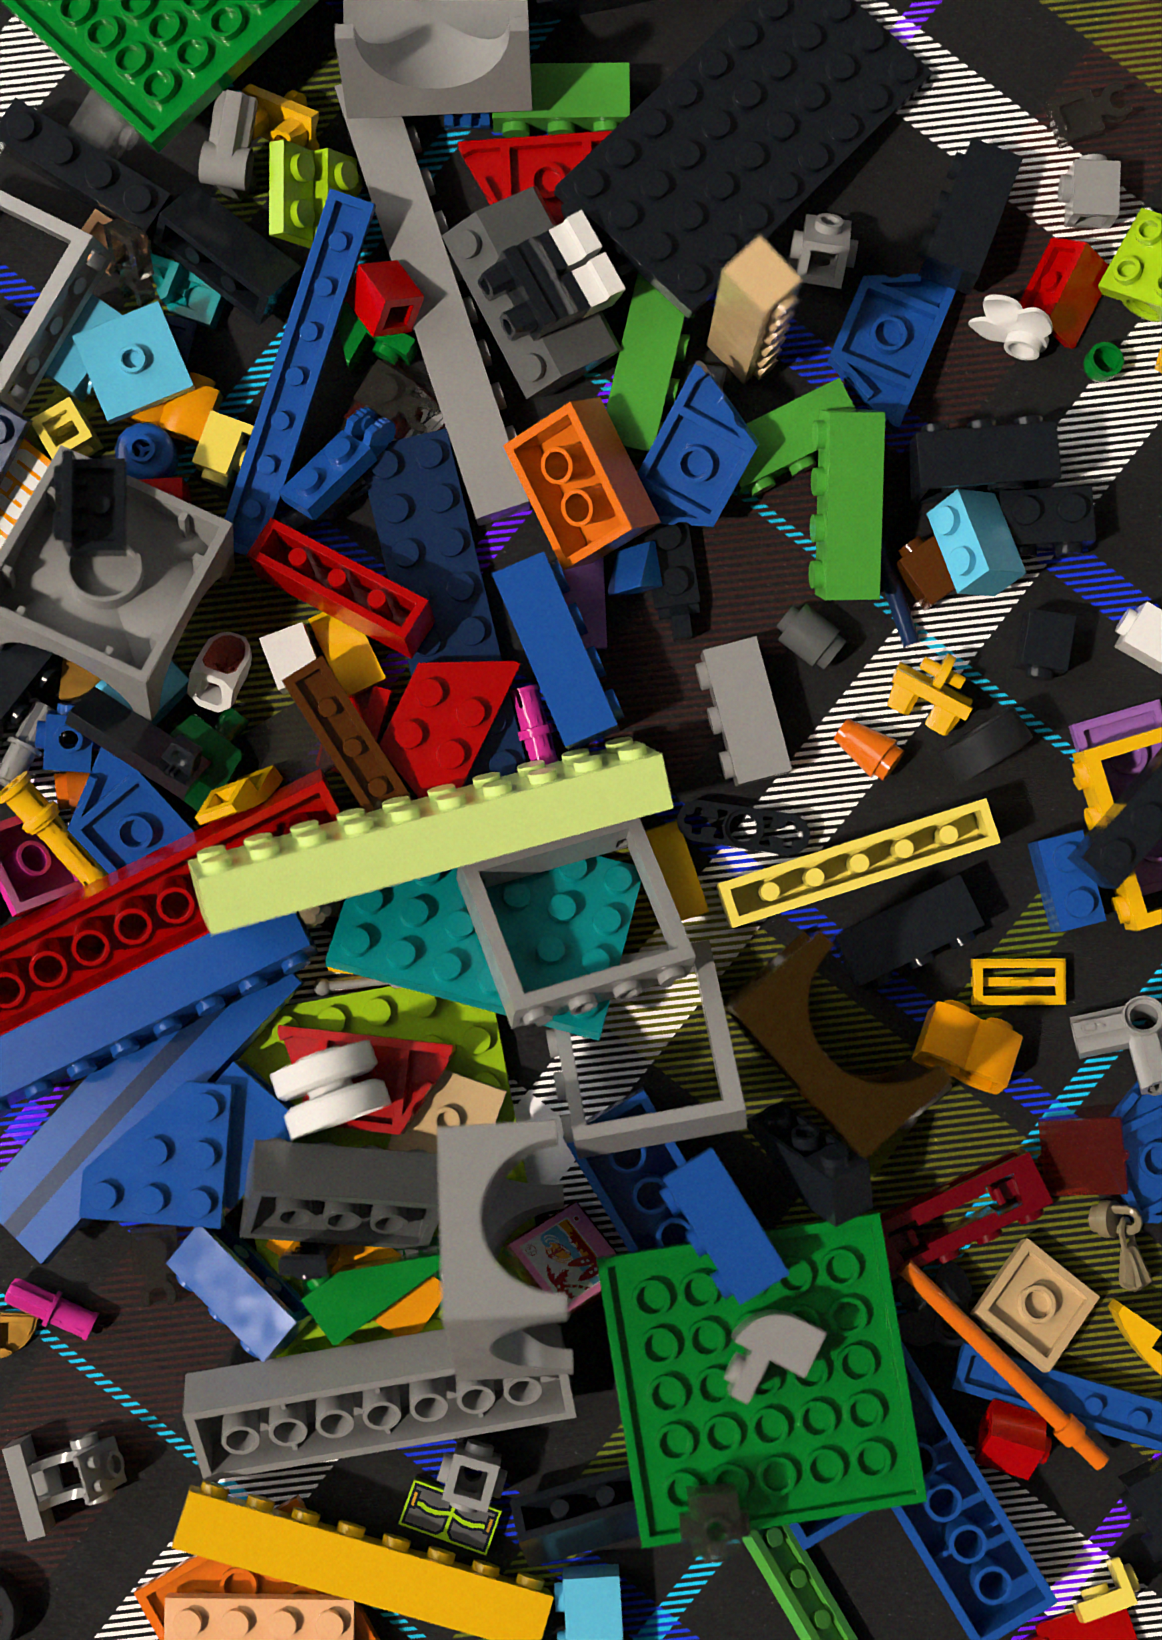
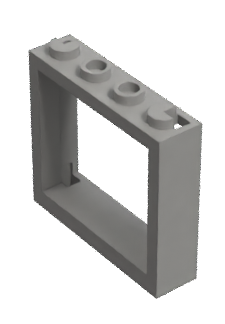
(55, 307)
(586, 991)
(664, 1125)

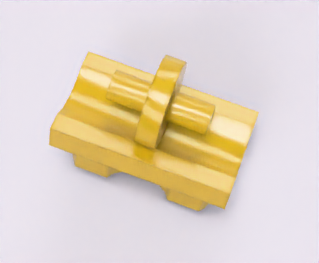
(284, 117)
(948, 703)

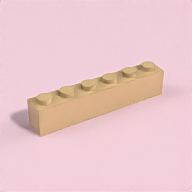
(753, 311)

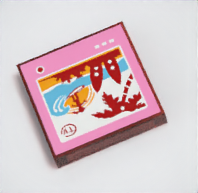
(562, 1257)

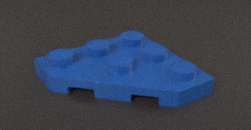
(167, 1164)

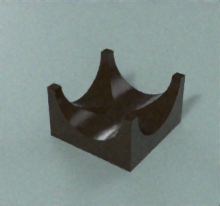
(856, 1106)

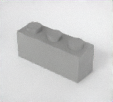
(743, 712)

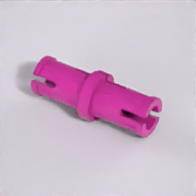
(534, 724)

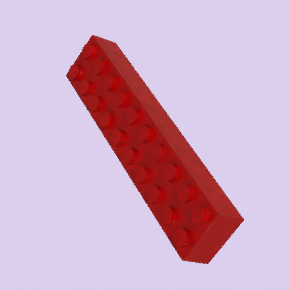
(133, 911)

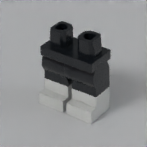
(552, 279)

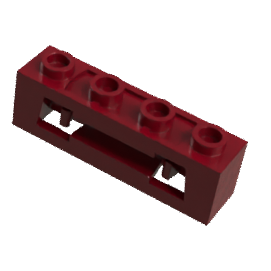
(982, 1225)

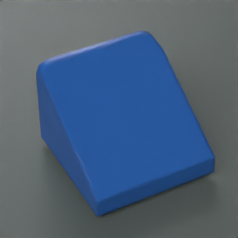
(635, 570)

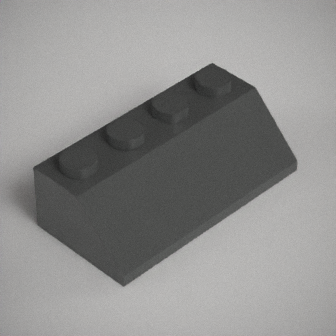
(560, 355)
(341, 1195)

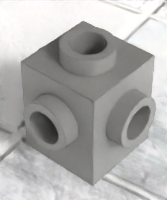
(824, 249)
(472, 1493)

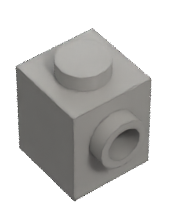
(1091, 192)

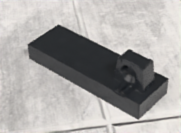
(167, 760)

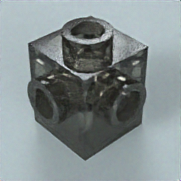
(710, 1505)

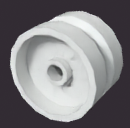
(329, 1085)

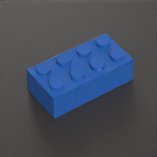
(556, 652)

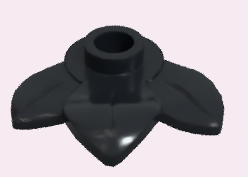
(921, 1322)

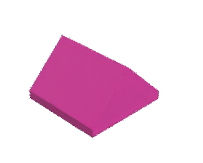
(30, 870)

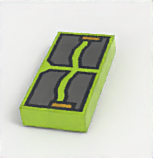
(435, 1517)

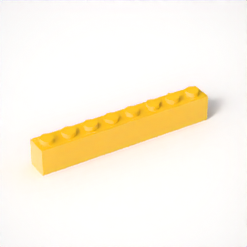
(361, 1567)

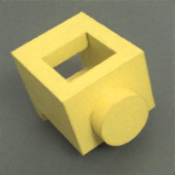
(68, 427)
(221, 448)

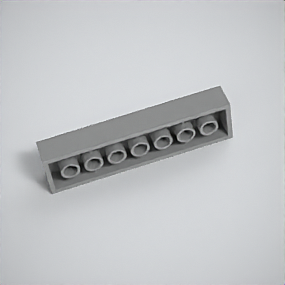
(358, 1403)

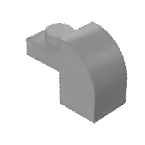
(773, 1337)

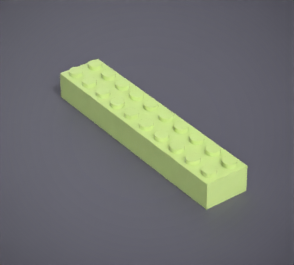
(428, 833)

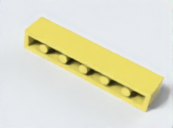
(858, 863)

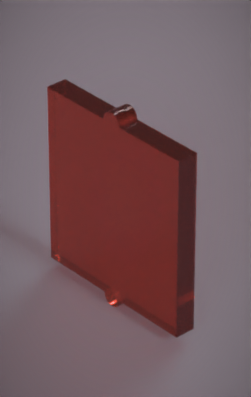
(1083, 1156)

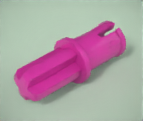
(50, 1308)

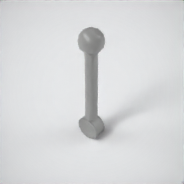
(323, 986)

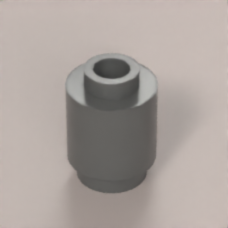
(810, 636)

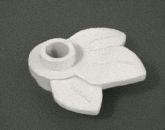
(1020, 329)

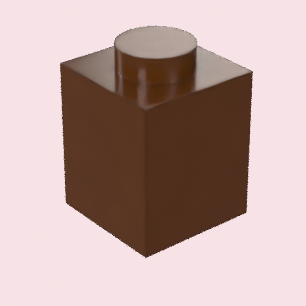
(924, 571)

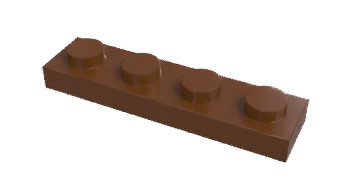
(344, 735)

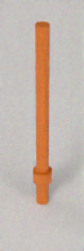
(1065, 1426)

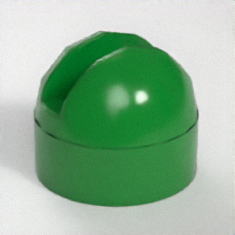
(1103, 362)

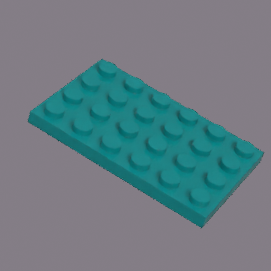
(551, 922)

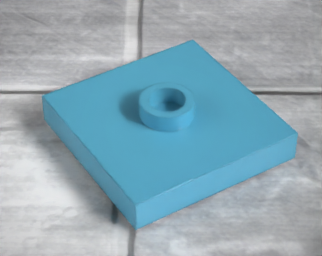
(133, 362)

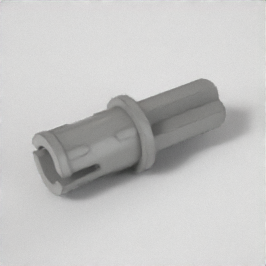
(22, 746)

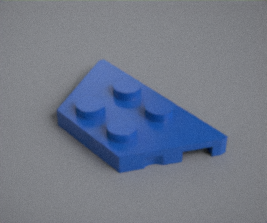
(889, 340)
(697, 454)
(124, 814)
(1143, 1139)

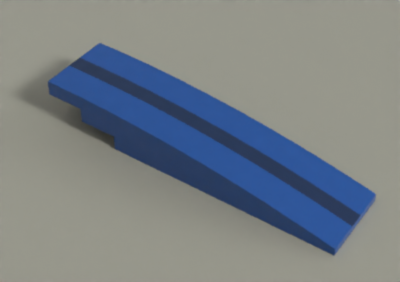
(44, 1179)

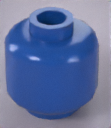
(150, 439)

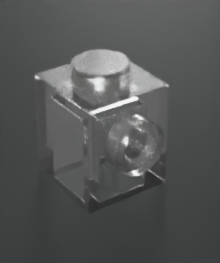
(103, 127)

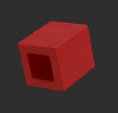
(385, 298)
(1012, 1439)

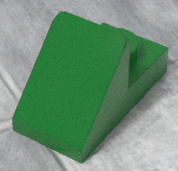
(356, 340)

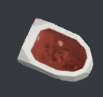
(220, 671)

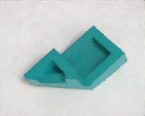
(186, 293)

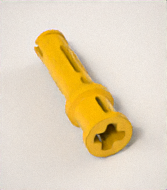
(43, 819)

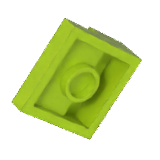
(301, 185)

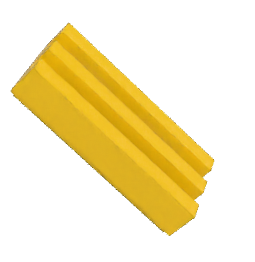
(979, 981)

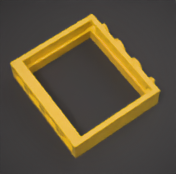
(1092, 780)

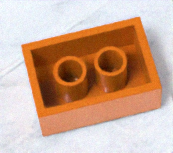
(581, 483)

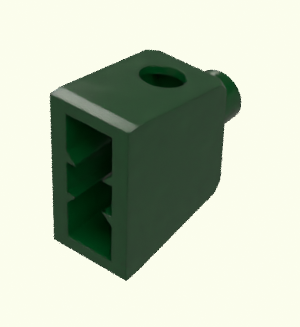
(218, 747)

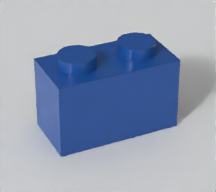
(1066, 891)

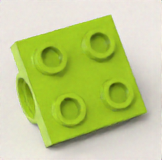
(1137, 268)

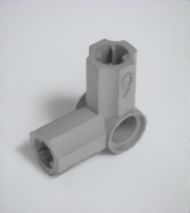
(228, 154)
(1113, 1031)

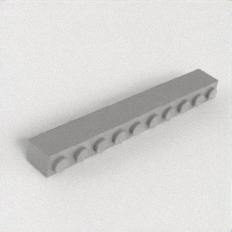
(445, 318)

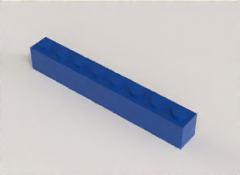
(146, 1004)

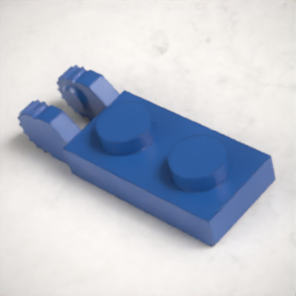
(339, 463)

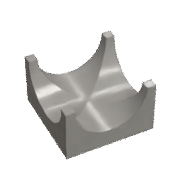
(434, 57)
(113, 611)
(477, 1216)

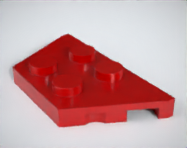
(517, 163)
(445, 720)
(404, 1065)

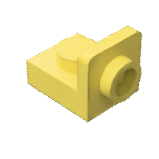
(1101, 1601)

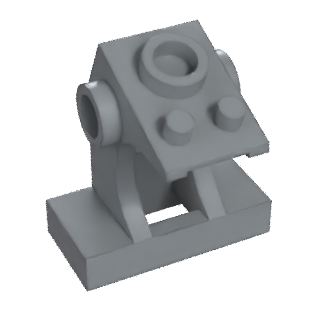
(40, 1485)

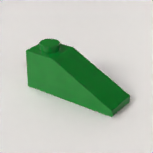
(364, 1289)

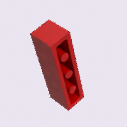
(341, 588)

